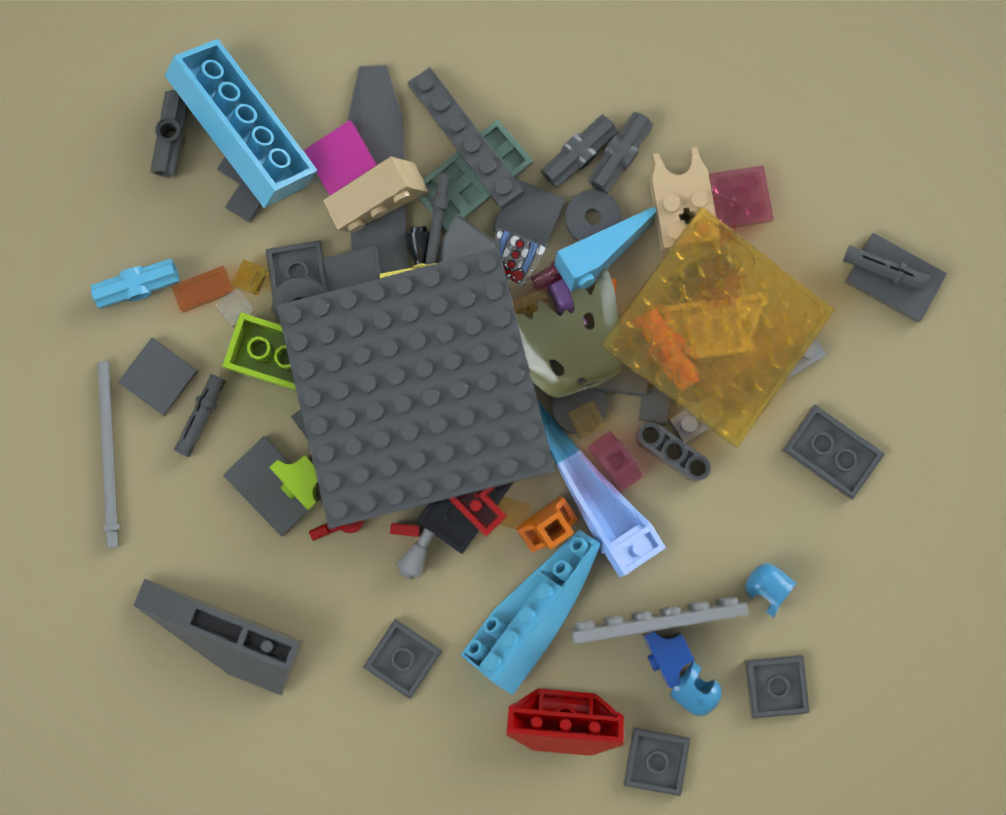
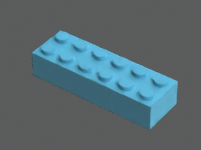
(240, 122)

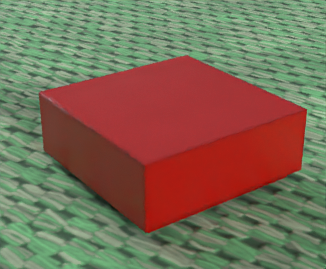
(405, 529)

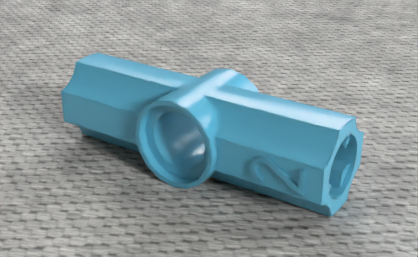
(135, 283)

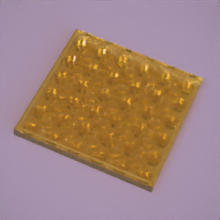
(718, 327)

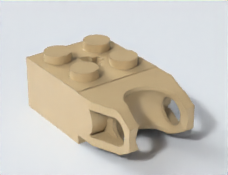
(678, 196)

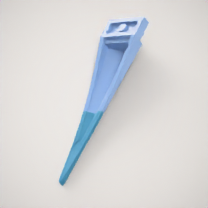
(613, 522)

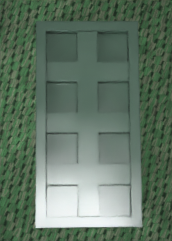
(464, 188)

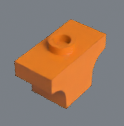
(548, 526)

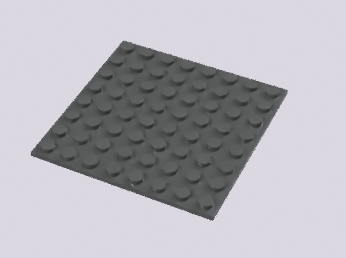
(415, 388)

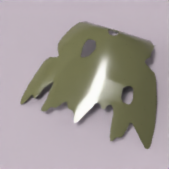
(570, 343)

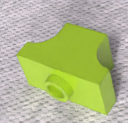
(298, 480)

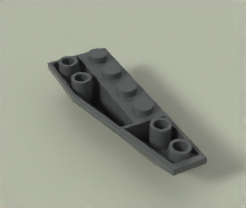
(222, 637)

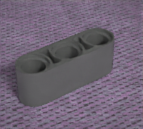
(687, 453)

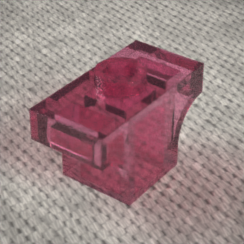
(615, 461)

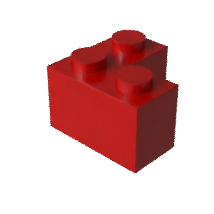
(480, 510)

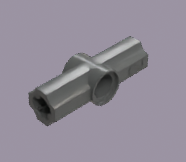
(168, 150)
(579, 151)
(620, 152)

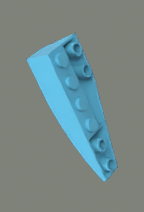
(531, 615)

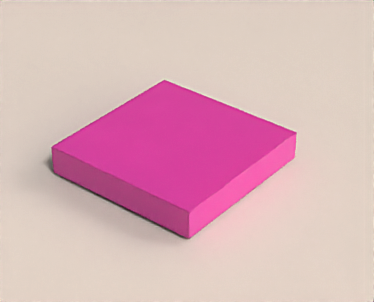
(340, 157)

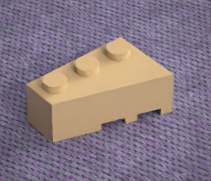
(375, 194)

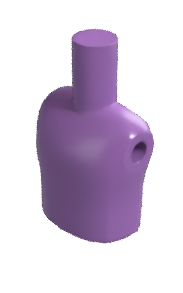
(562, 298)

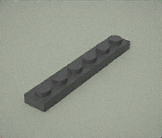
(466, 138)

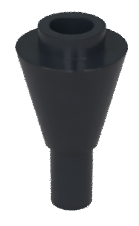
(418, 243)

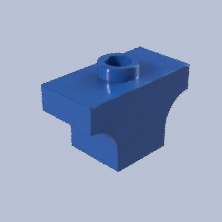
(668, 655)

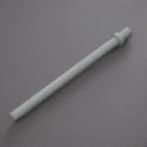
(108, 455)

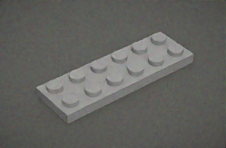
(668, 618)

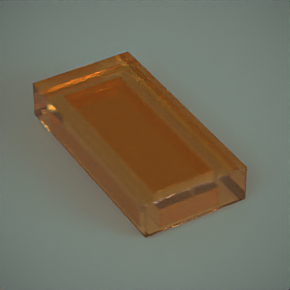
(202, 289)

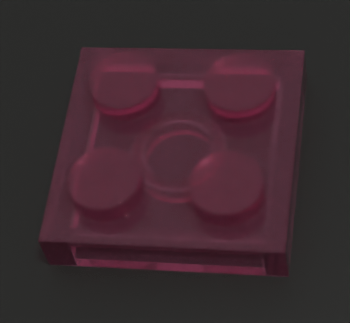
(741, 196)

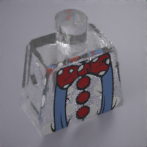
(519, 255)

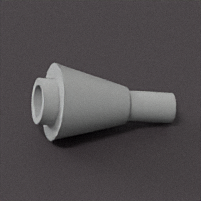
(413, 561)

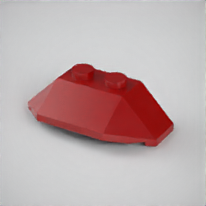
(565, 723)

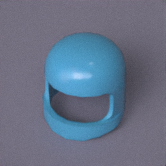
(771, 584)
(689, 694)

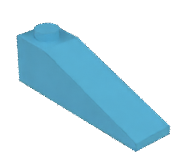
(584, 260)

